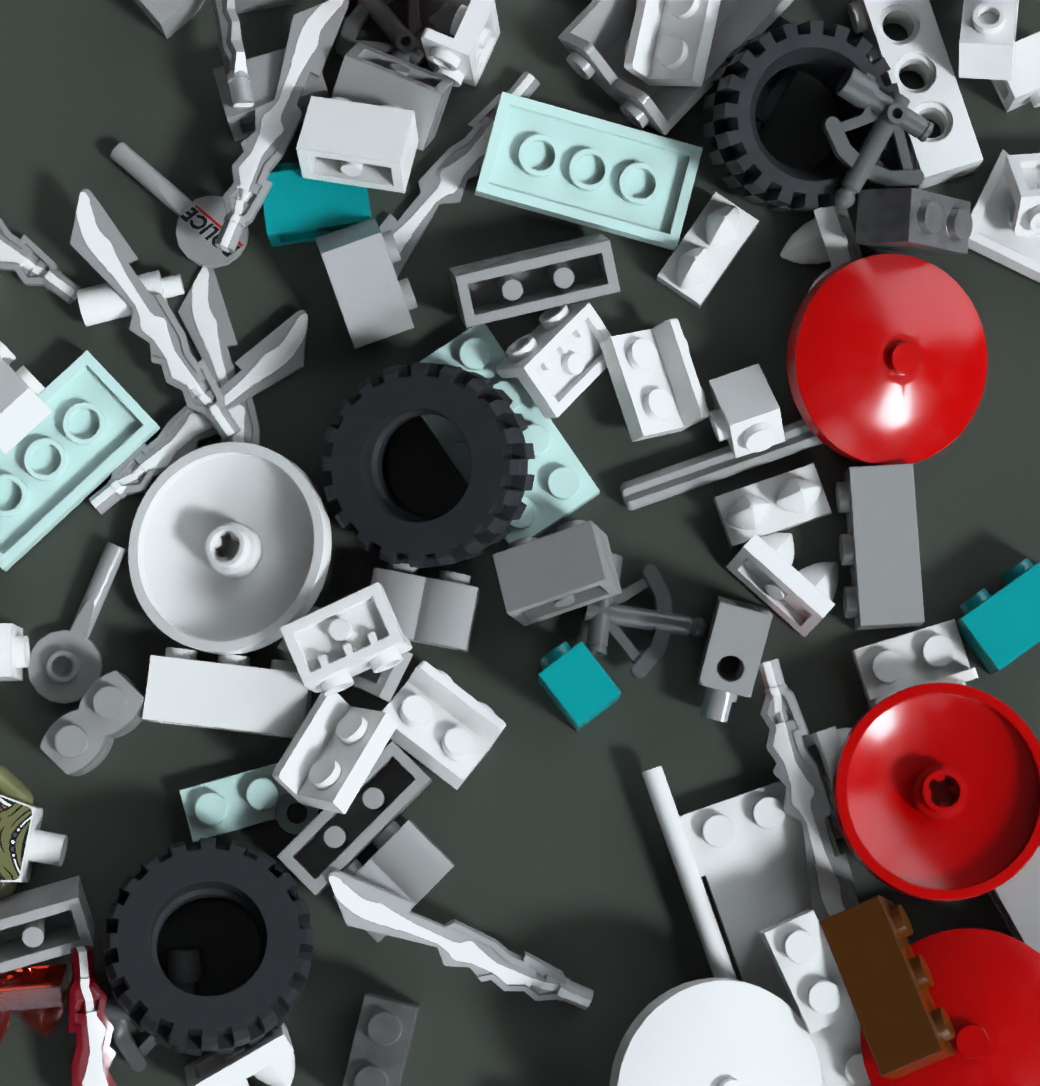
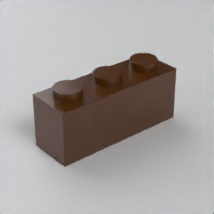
(889, 987)

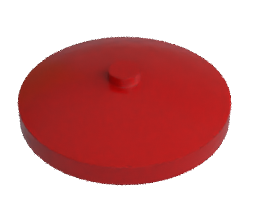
(887, 359)
(940, 792)
(993, 1002)

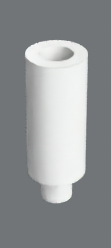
(104, 304)

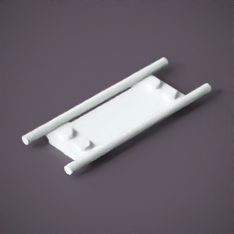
(756, 879)

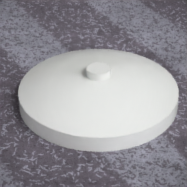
(229, 548)
(717, 1037)

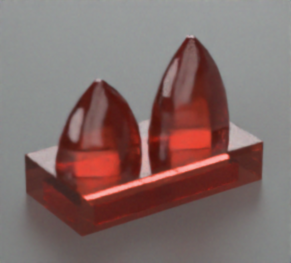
(36, 994)

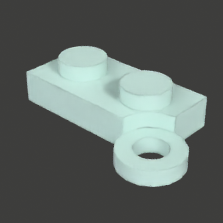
(239, 804)

